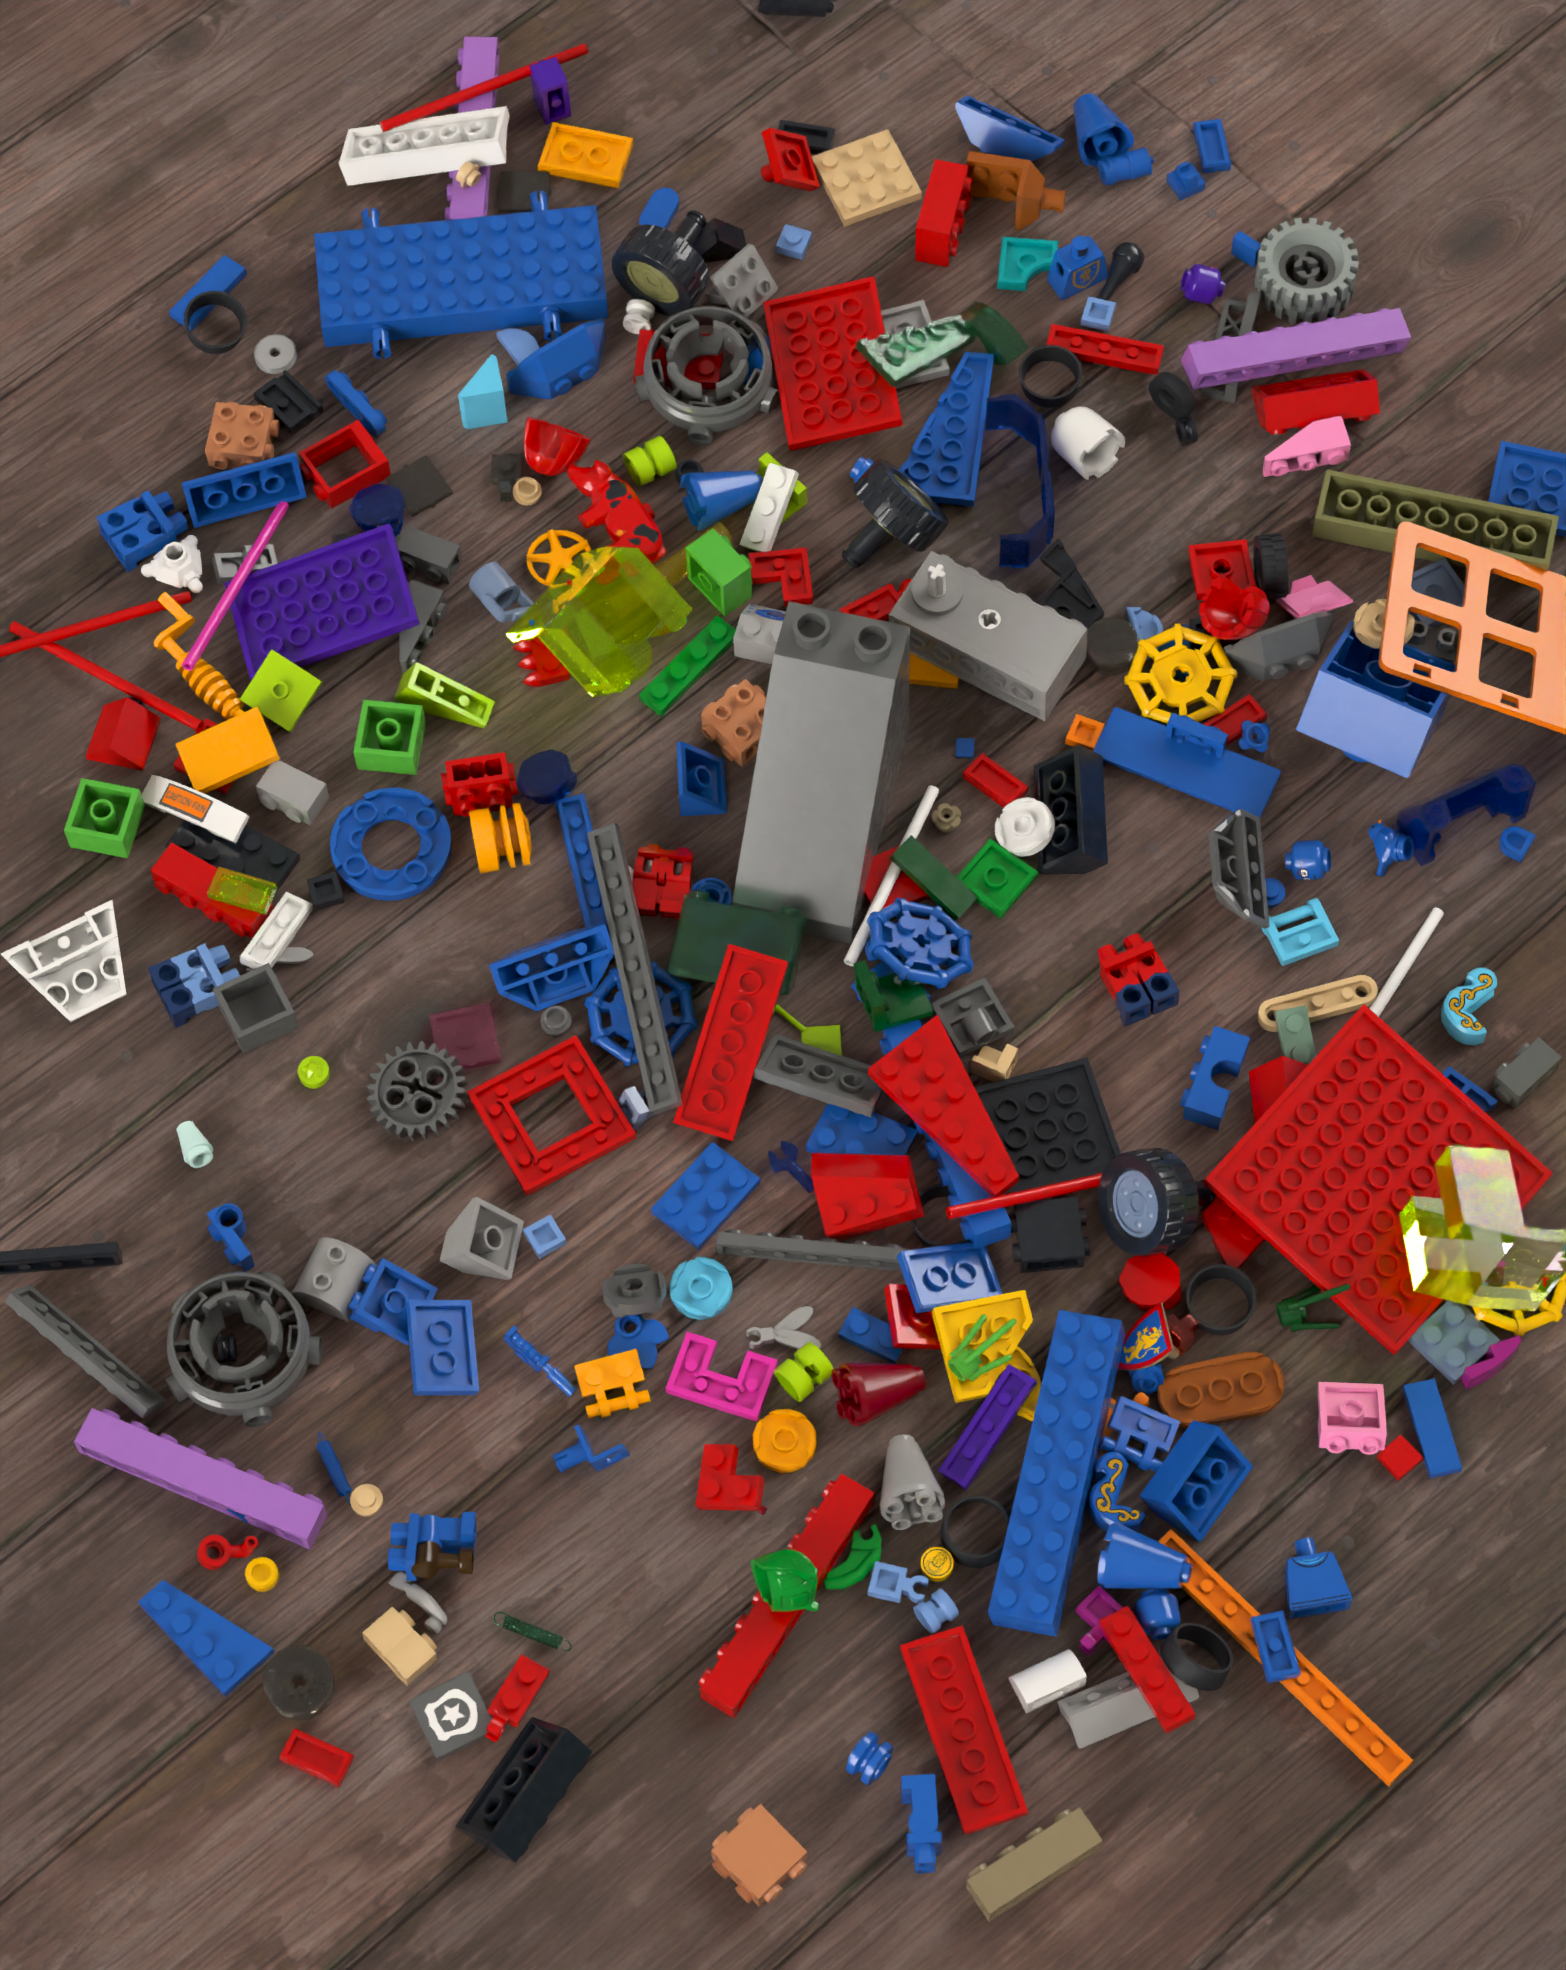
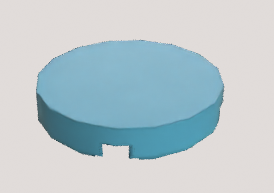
(701, 1288)

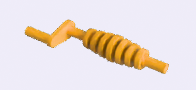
(203, 679)

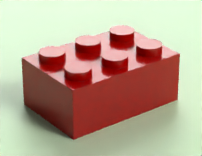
(943, 213)

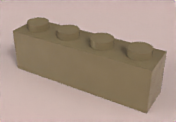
(1033, 1863)

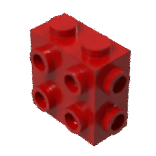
(479, 783)

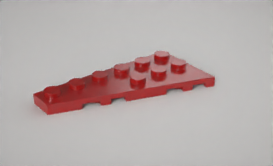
(939, 1096)

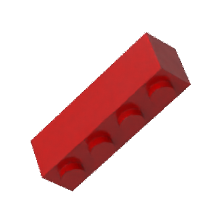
(190, 880)

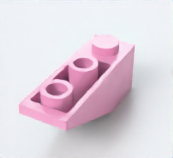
(1314, 446)

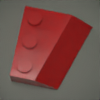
(864, 1192)

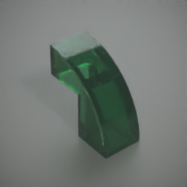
(995, 332)

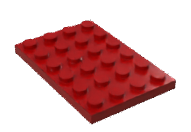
(821, 377)

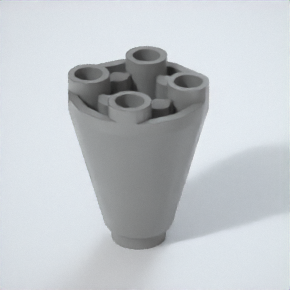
(909, 1486)

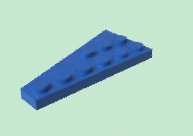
(951, 442)

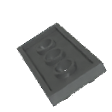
(805, 1079)

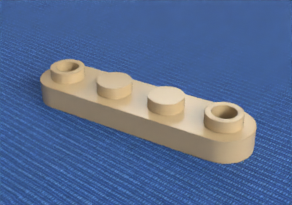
(1322, 1000)

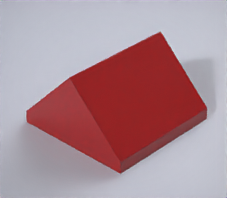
(124, 734)

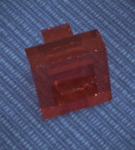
(1182, 1331)

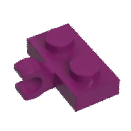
(1092, 1609)

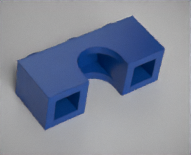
(1222, 1053)

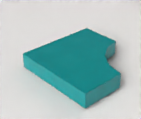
(1023, 260)

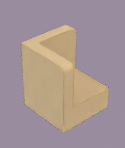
(994, 1064)

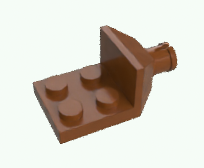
(1013, 181)

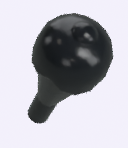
(1126, 260)

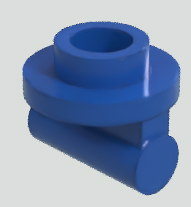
(1147, 1379)

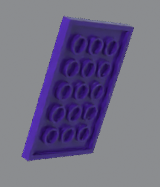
(325, 601)

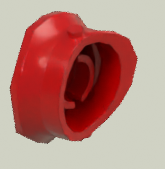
(1151, 1281)

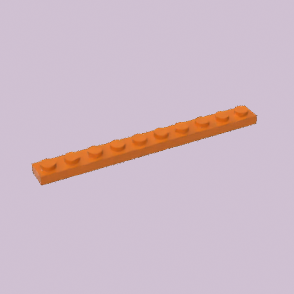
(1311, 1688)

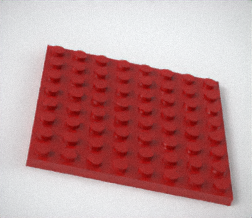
(1345, 1158)

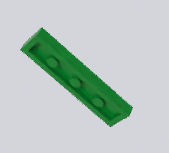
(688, 666)

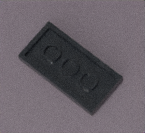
(250, 855)

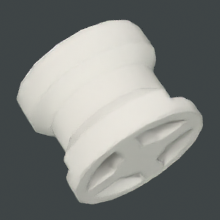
(638, 315)

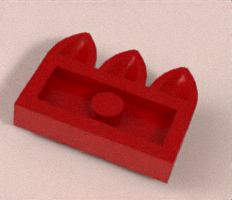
(543, 662)

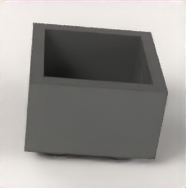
(255, 1008)

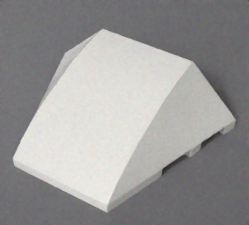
(76, 964)

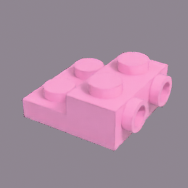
(1351, 1417)

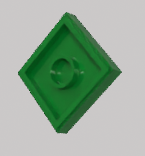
(997, 878)

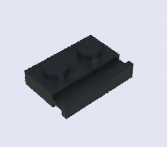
(289, 400)

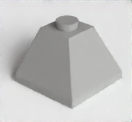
(483, 1241)

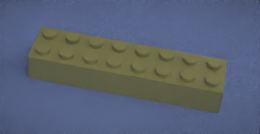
(1369, 511)

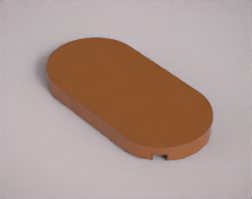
(1221, 1389)

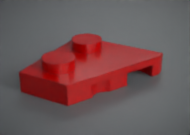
(1231, 1233)

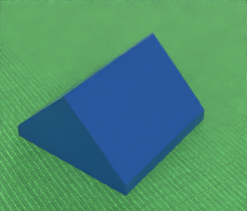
(700, 781)

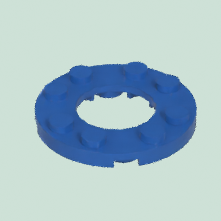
(383, 806)

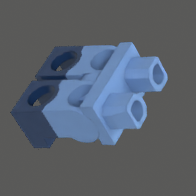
(189, 979)

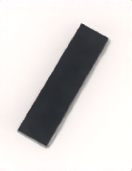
(60, 1258)

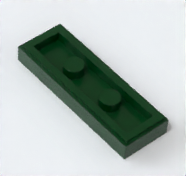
(933, 877)

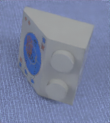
(758, 633)

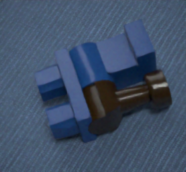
(433, 1545)

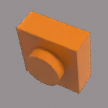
(1084, 732)

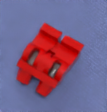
(662, 867)

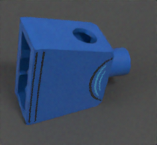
(1314, 1582)

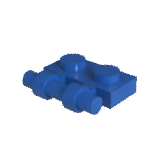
(1144, 1426)

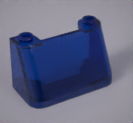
(1499, 789)

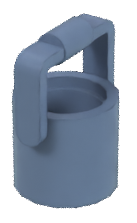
(499, 592)

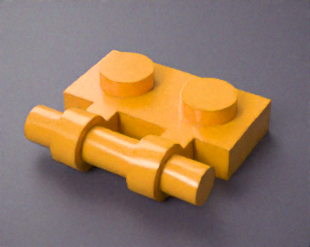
(609, 1374)

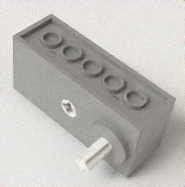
(990, 635)

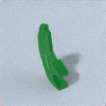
(859, 1562)

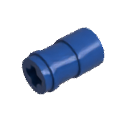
(1127, 166)

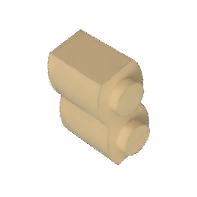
(401, 1645)

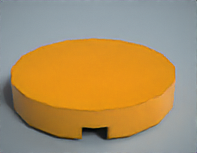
(784, 1441)

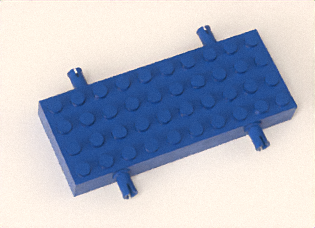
(460, 276)

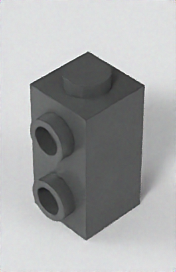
(428, 554)
(1525, 1073)

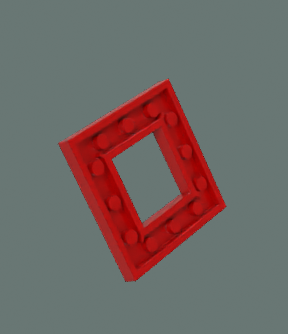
(564, 1061)

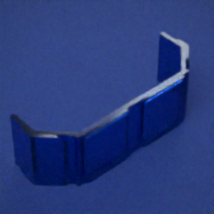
(1014, 413)

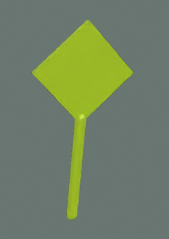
(821, 1037)

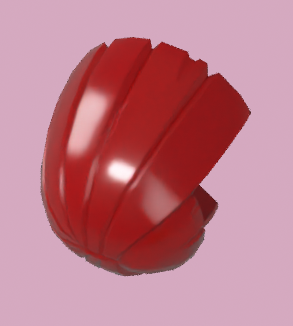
(551, 447)
(1233, 612)

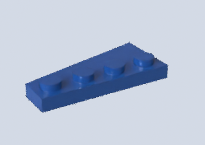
(209, 1640)

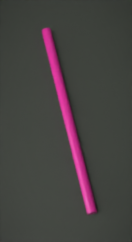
(235, 586)

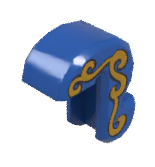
(1104, 1495)

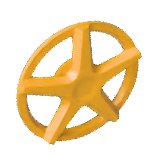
(558, 558)

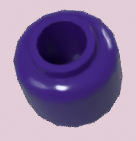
(1202, 284)

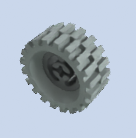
(1307, 251)

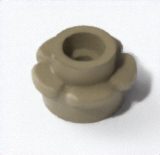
(944, 824)

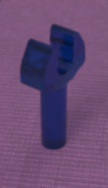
(789, 1164)

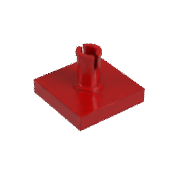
(789, 160)

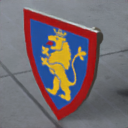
(1148, 1341)

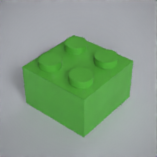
(719, 571)
(389, 737)
(104, 818)

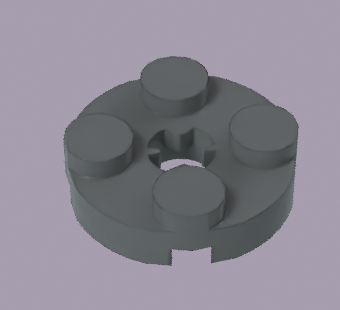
(624, 1301)

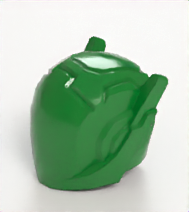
(786, 1580)

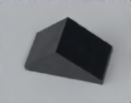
(719, 241)

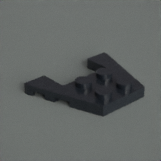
(1070, 593)

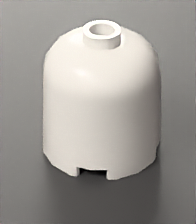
(1086, 441)

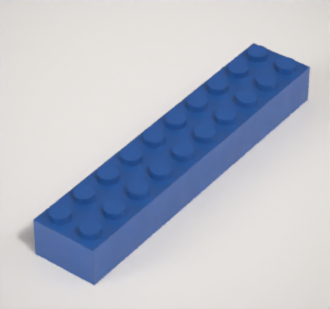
(1057, 1473)

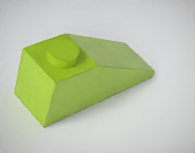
(443, 696)

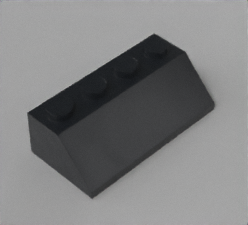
(1074, 792)
(524, 1789)

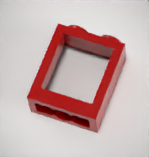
(334, 445)

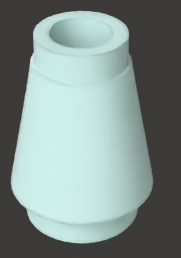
(194, 1145)

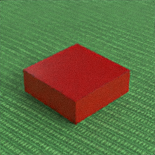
(1399, 1458)

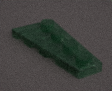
(915, 349)

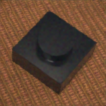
(325, 891)

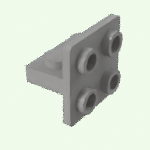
(742, 282)

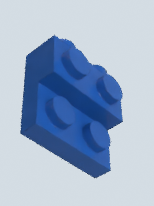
(384, 1299)

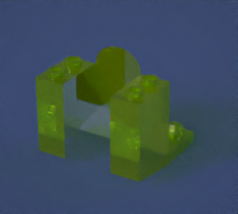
(601, 615)
(1475, 1238)

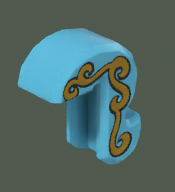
(1463, 1001)

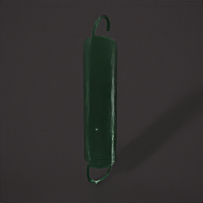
(532, 1632)

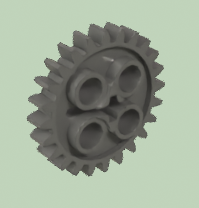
(406, 1115)

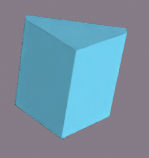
(483, 397)

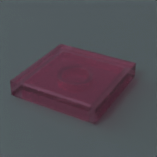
(467, 1035)

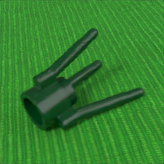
(1292, 1309)

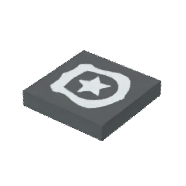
(452, 1715)

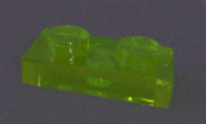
(242, 890)

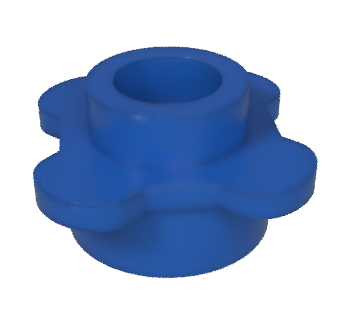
(1262, 732)

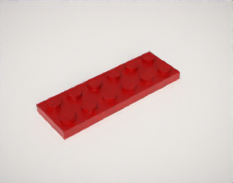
(731, 1042)
(963, 1730)

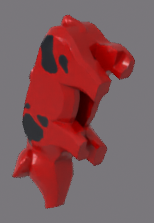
(619, 509)

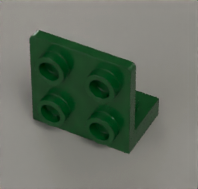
(889, 999)

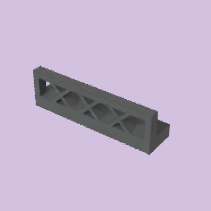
(1246, 325)

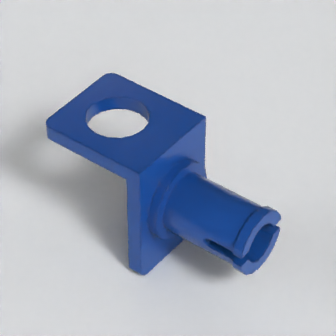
(583, 1451)

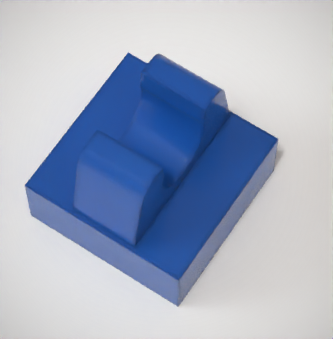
(1185, 180)

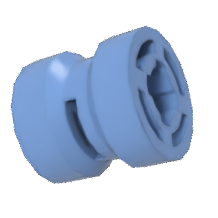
(936, 1611)

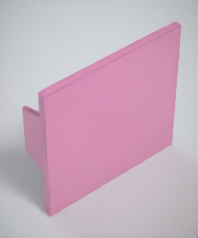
(1309, 597)

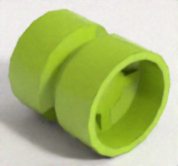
(651, 460)
(796, 1379)

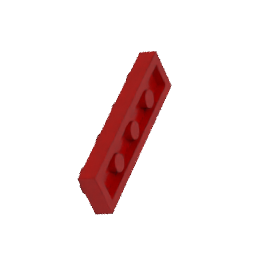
(1108, 349)
(1147, 1669)

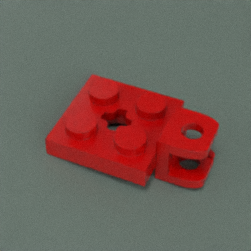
(1230, 554)

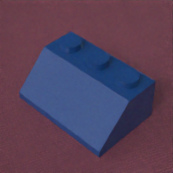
(1196, 1480)

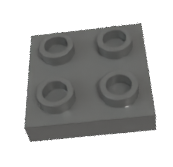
(973, 1017)

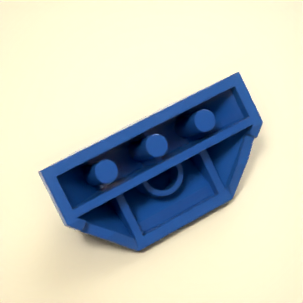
(1003, 133)
(560, 363)
(554, 968)

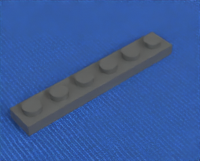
(799, 1249)
(85, 1351)

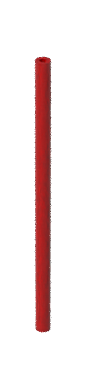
(476, 90)
(89, 625)
(112, 679)
(1023, 1196)

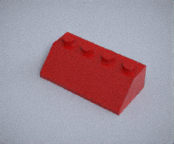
(1316, 398)

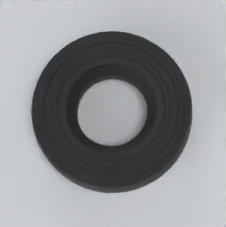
(1172, 395)

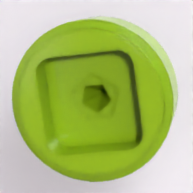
(313, 1072)

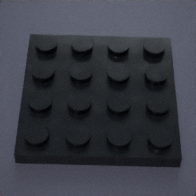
(1051, 1124)

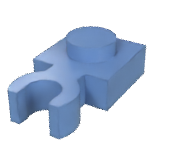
(890, 1583)

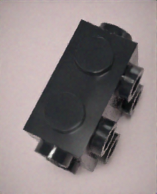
(1049, 1234)

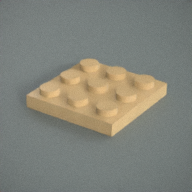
(866, 177)

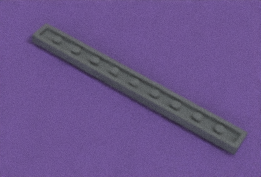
(634, 969)

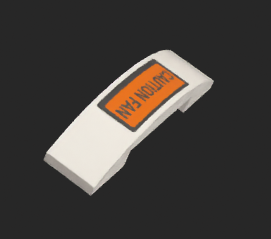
(194, 807)

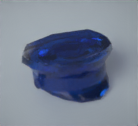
(378, 507)
(546, 777)

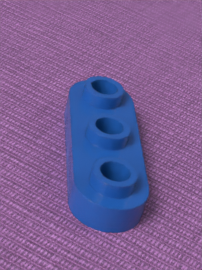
(356, 403)

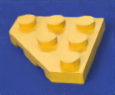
(956, 1321)

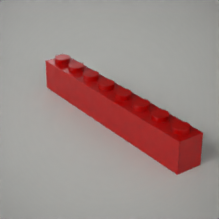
(764, 1631)

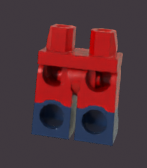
(1137, 979)

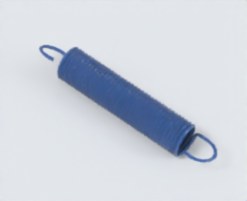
(333, 1468)

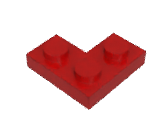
(787, 567)
(720, 1486)

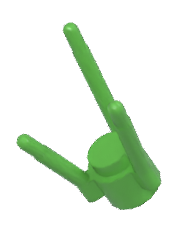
(966, 1362)

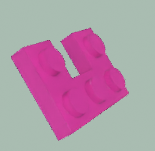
(738, 1396)

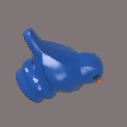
(1389, 846)

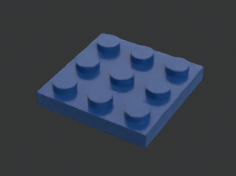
(1531, 480)

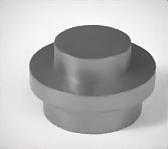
(555, 1020)

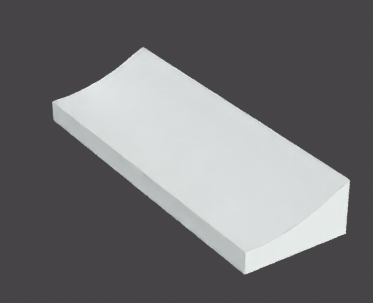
(425, 146)

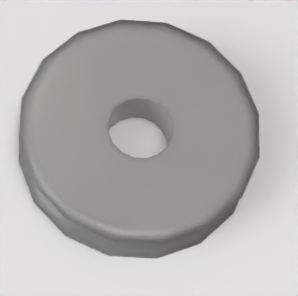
(272, 344)

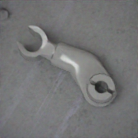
(422, 1598)

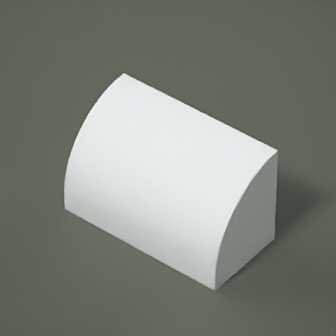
(1048, 1680)

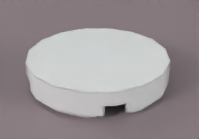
(1025, 826)

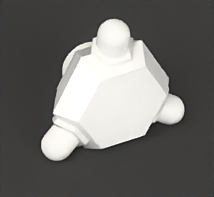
(177, 565)

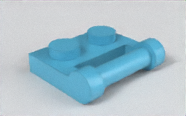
(1303, 939)

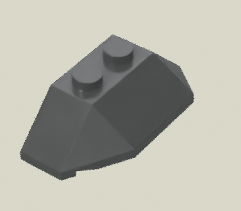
(1282, 647)
(1239, 867)

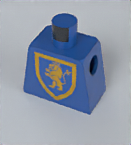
(1077, 267)

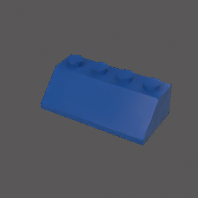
(244, 489)

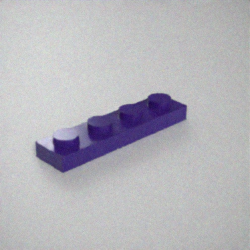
(987, 1427)

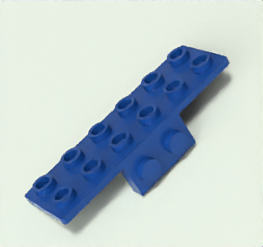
(1187, 759)

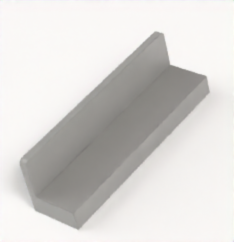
(1110, 1708)

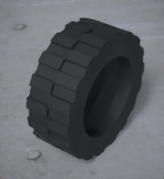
(1271, 565)

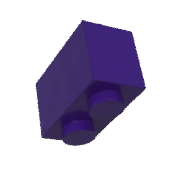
(550, 90)

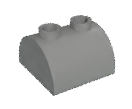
(332, 1277)

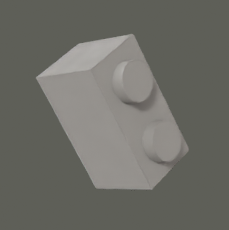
(292, 792)

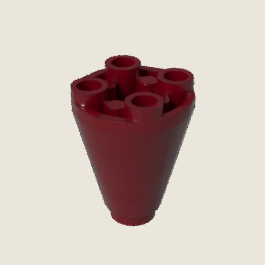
(874, 1389)

